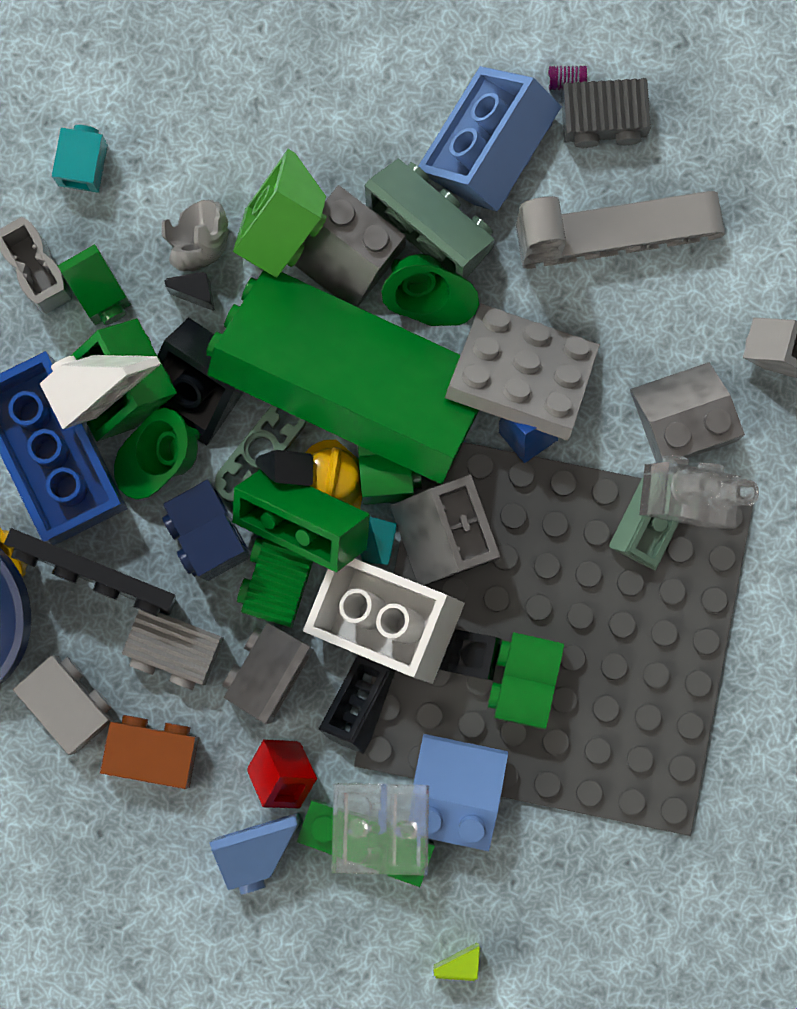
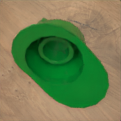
(429, 292)
(155, 454)

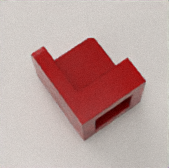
(281, 774)

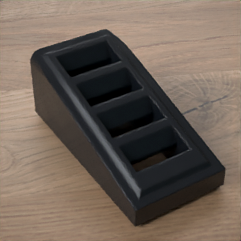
(370, 709)

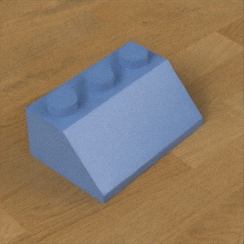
(490, 136)

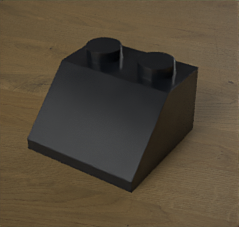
(199, 397)

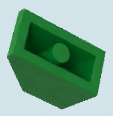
(95, 286)

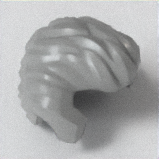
(198, 236)

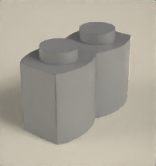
(35, 269)

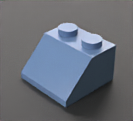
(463, 789)

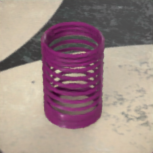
(553, 74)

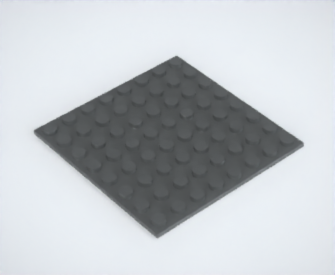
(635, 658)

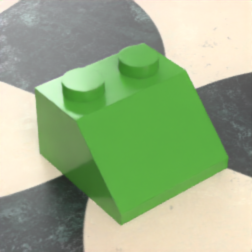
(281, 217)

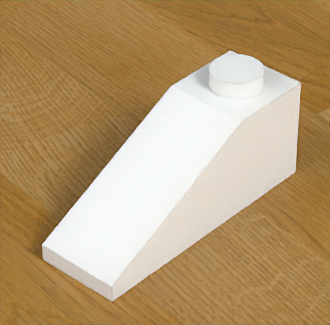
(90, 385)

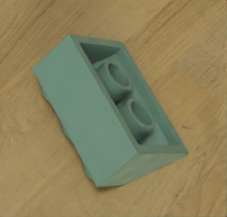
(429, 217)

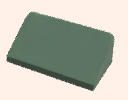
(642, 537)

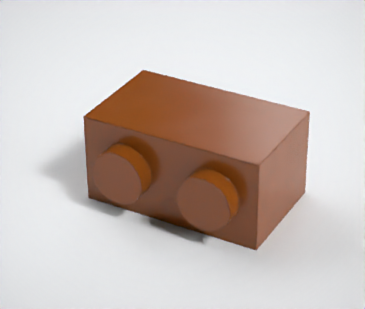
(150, 753)

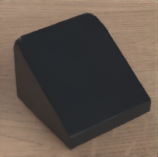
(192, 288)
(287, 467)

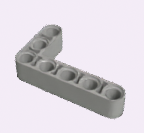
(602, 232)

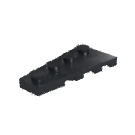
(106, 580)

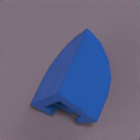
(525, 439)

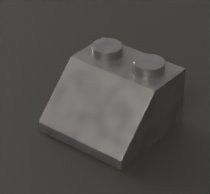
(350, 248)
(687, 413)
(266, 673)

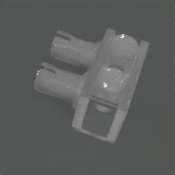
(694, 494)

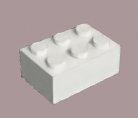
(385, 618)

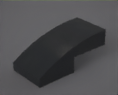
(471, 655)

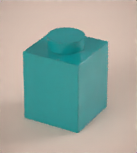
(80, 158)

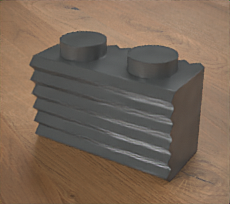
(605, 112)

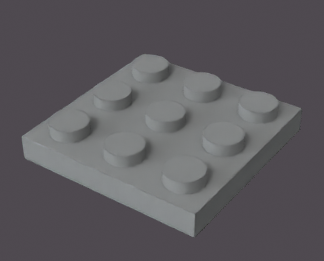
(523, 371)

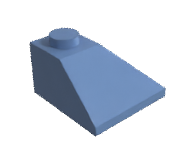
(253, 853)

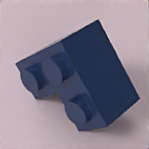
(205, 532)

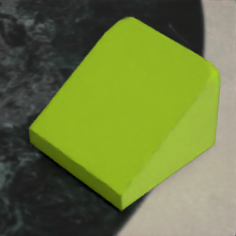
(460, 965)

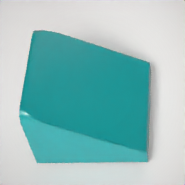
(380, 542)

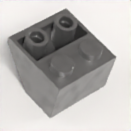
(445, 530)

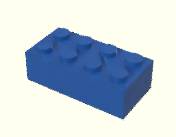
(52, 467)

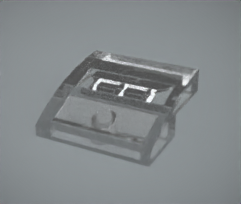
(380, 829)

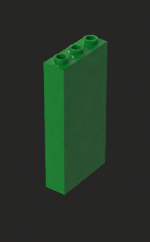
(343, 372)

